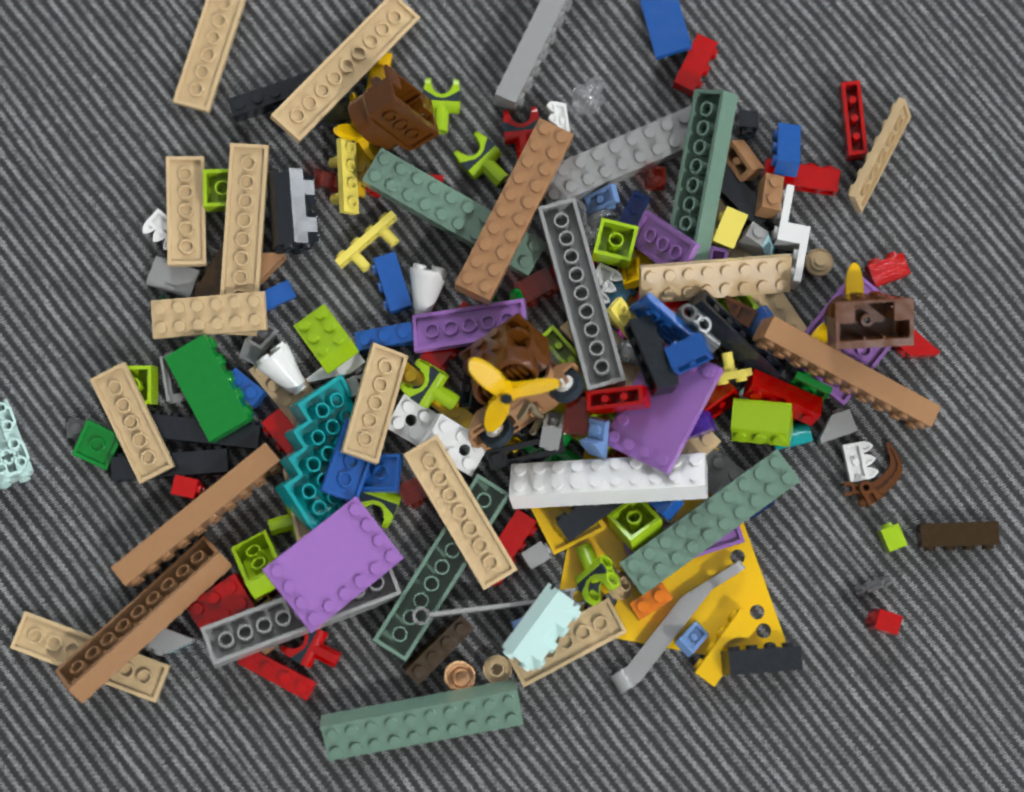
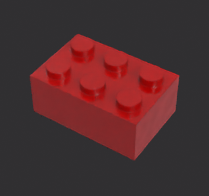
(222, 601)

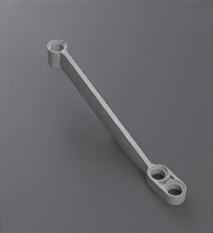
(568, 592)
(668, 629)

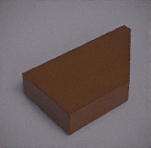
(741, 312)

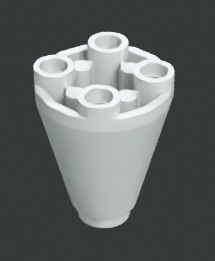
(426, 286)
(282, 368)

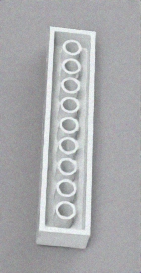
(606, 482)

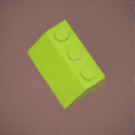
(761, 422)

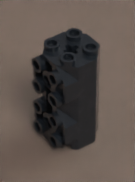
(291, 216)

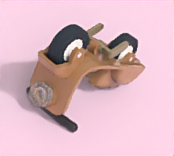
(531, 407)

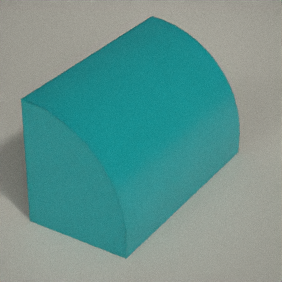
(800, 436)

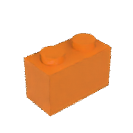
(650, 601)

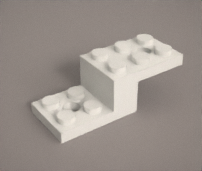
(790, 236)
(430, 424)

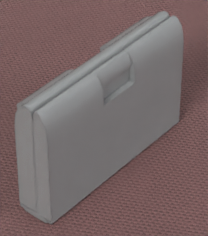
(173, 279)

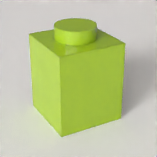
(891, 537)

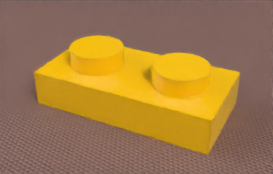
(631, 275)

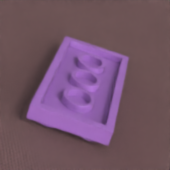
(663, 241)

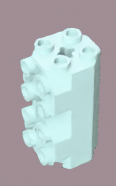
(14, 457)
(540, 628)

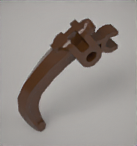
(869, 492)

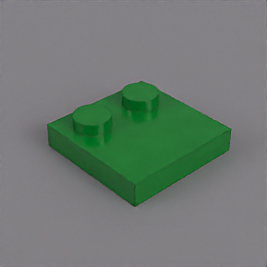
(805, 382)
(96, 444)

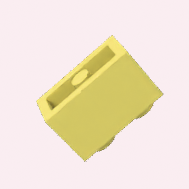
(729, 228)

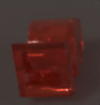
(326, 179)
(655, 179)

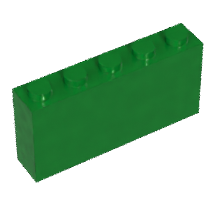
(209, 388)

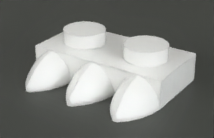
(558, 114)
(158, 223)
(606, 276)
(857, 462)

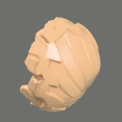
(459, 675)

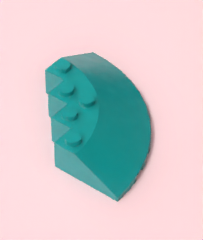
(313, 441)

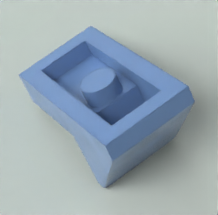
(602, 199)
(597, 440)
(691, 639)

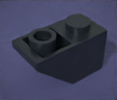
(746, 124)

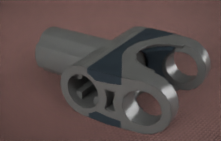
(699, 323)

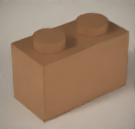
(743, 161)
(769, 196)

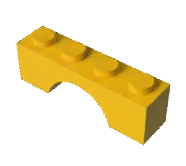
(739, 625)

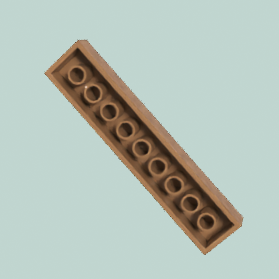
(513, 212)
(845, 373)
(197, 516)
(142, 619)

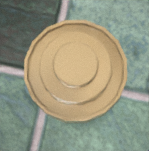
(818, 262)
(624, 589)
(497, 669)

